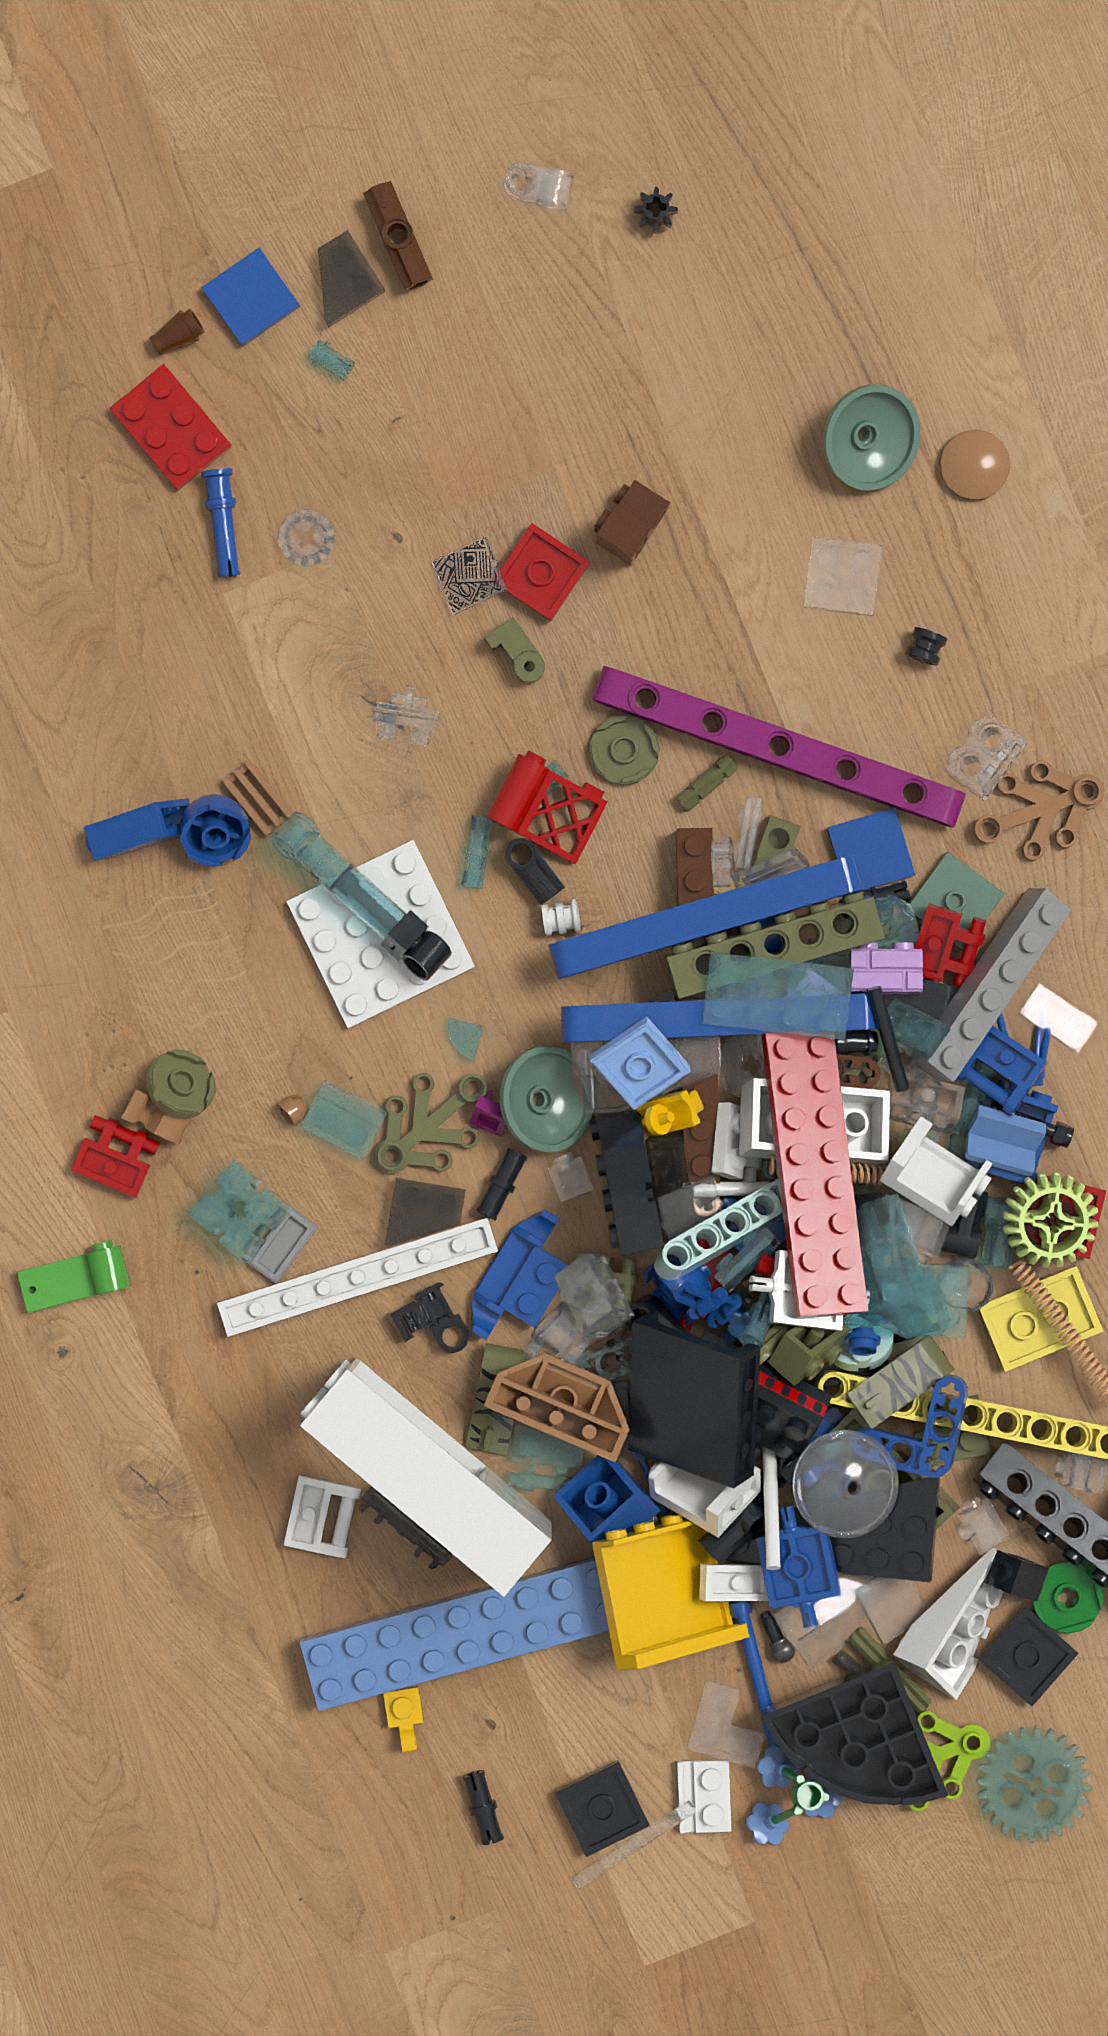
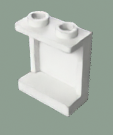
(935, 1176)
(701, 1499)

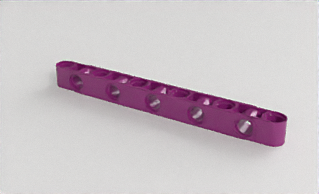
(804, 755)

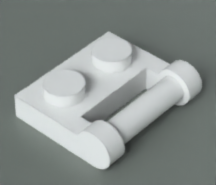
(310, 1513)

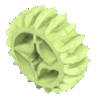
(1049, 1234)

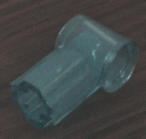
(995, 1249)

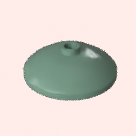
(887, 442)
(559, 1114)

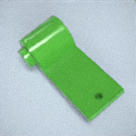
(74, 1277)

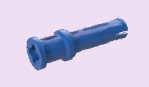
(220, 504)

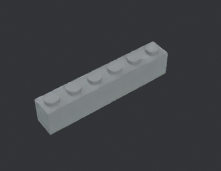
(994, 981)

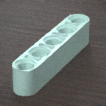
(717, 1234)

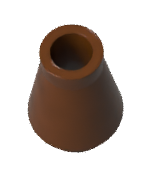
(178, 332)

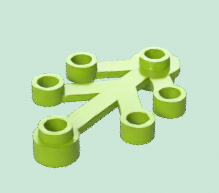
(954, 1748)

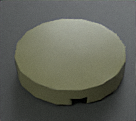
(624, 749)
(180, 1084)

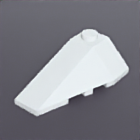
(947, 1634)

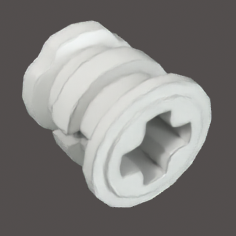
(561, 918)

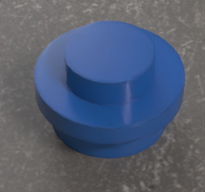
(862, 1341)

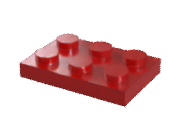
(170, 427)

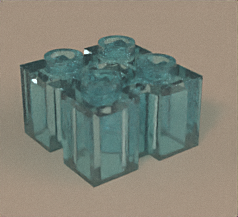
(262, 1211)

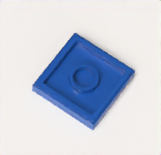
(250, 297)
(876, 847)

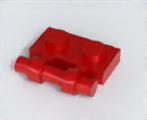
(937, 938)
(111, 1166)

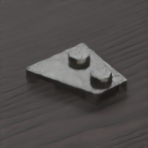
(345, 278)

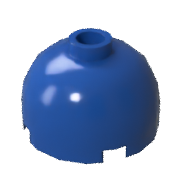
(214, 830)
(666, 1287)

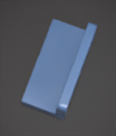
(1004, 1140)

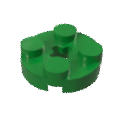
(1084, 1607)

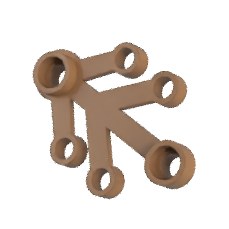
(1045, 807)

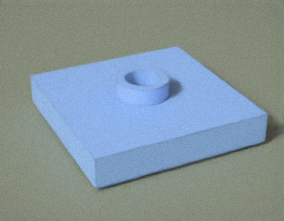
(640, 1063)

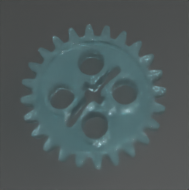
(1023, 1813)

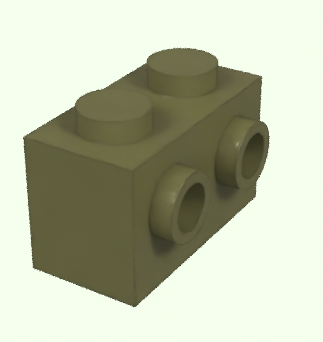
(806, 1351)

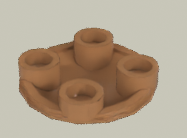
(975, 464)

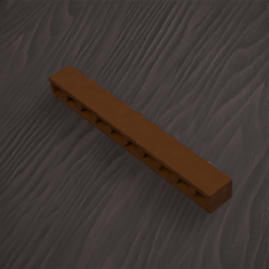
(693, 884)

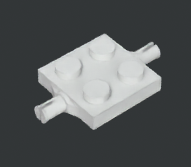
(782, 1302)

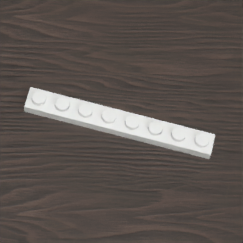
(357, 1277)

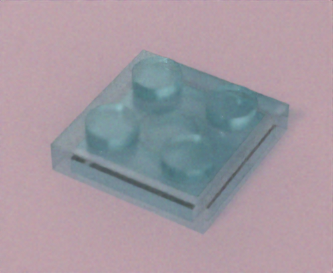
(735, 1268)

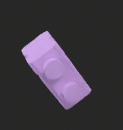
(893, 969)

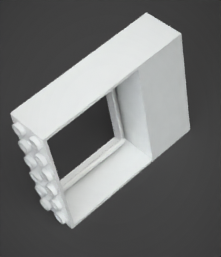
(427, 1475)

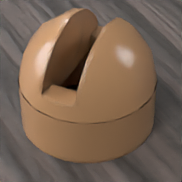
(293, 1109)

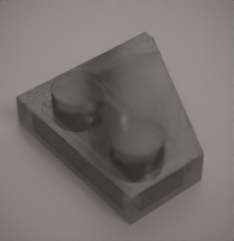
(422, 1209)

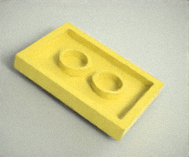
(1021, 1331)

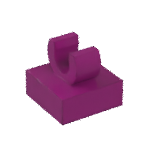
(488, 1115)

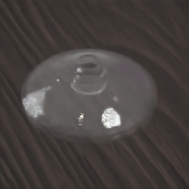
(823, 1479)

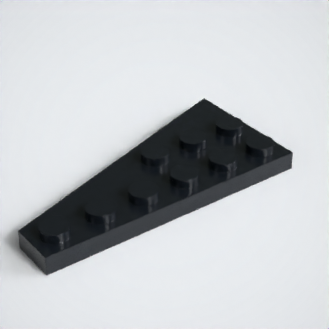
(895, 1549)

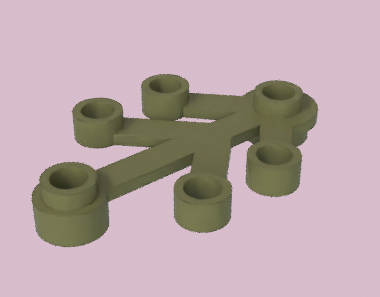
(425, 1127)

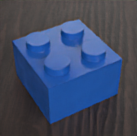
(605, 1499)

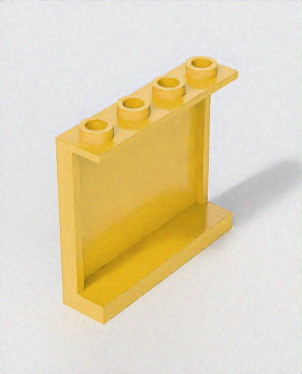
(653, 1594)

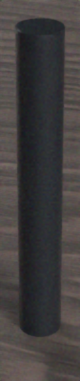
(888, 1038)

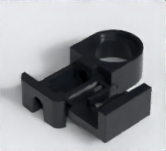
(430, 1312)

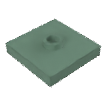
(957, 889)

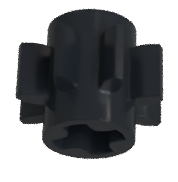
(663, 202)

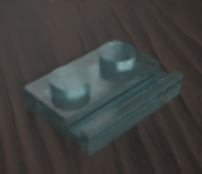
(344, 1119)

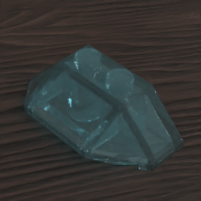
(893, 1271)

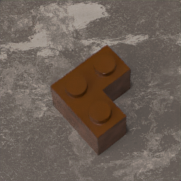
(631, 521)

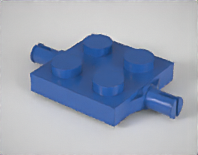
(805, 1569)

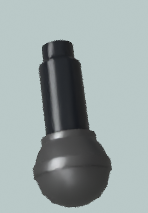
(781, 1648)

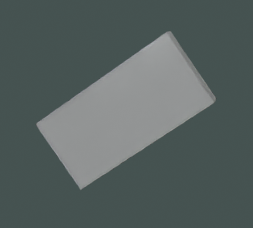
(283, 1246)

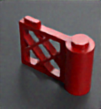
(525, 791)

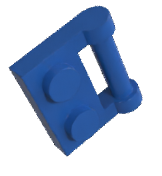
(1008, 1060)

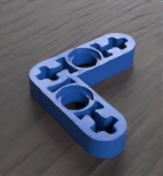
(922, 1448)

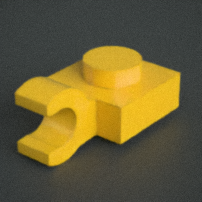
(403, 1711)

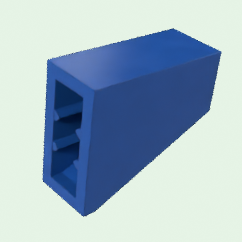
(135, 829)

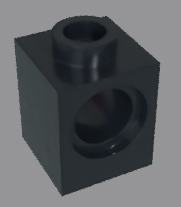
(1017, 1575)

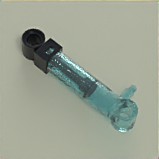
(401, 932)

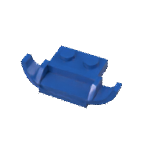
(518, 1276)

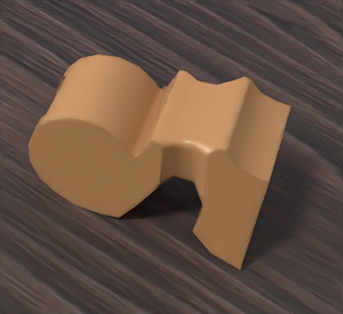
(142, 1109)

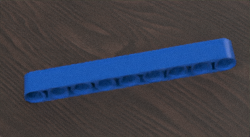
(705, 917)
(673, 1019)

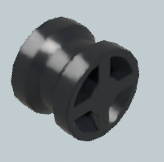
(926, 646)

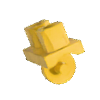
(671, 1112)

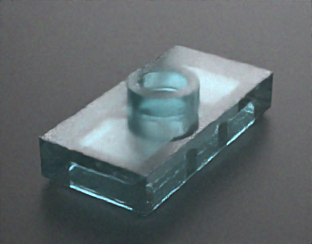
(916, 1028)

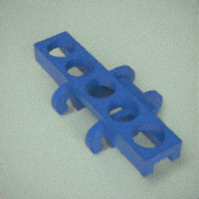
(716, 1303)

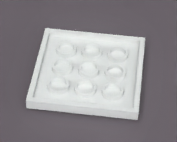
(349, 953)

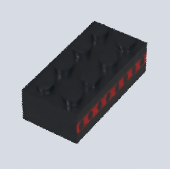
(785, 1412)

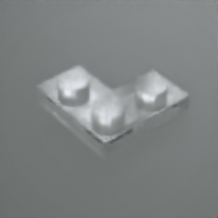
(714, 1732)

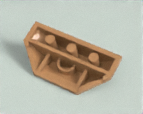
(562, 1403)

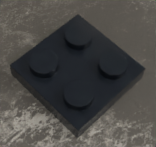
(1028, 1655)
(602, 1808)

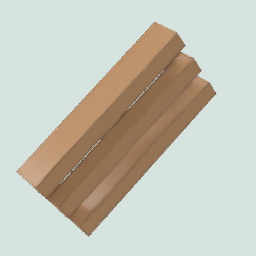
(239, 774)

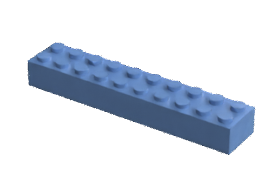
(454, 1634)

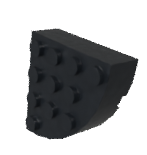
(628, 1182)
(859, 1738)

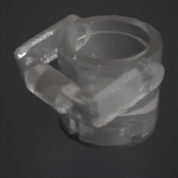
(557, 1336)

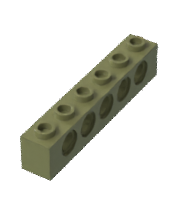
(864, 929)

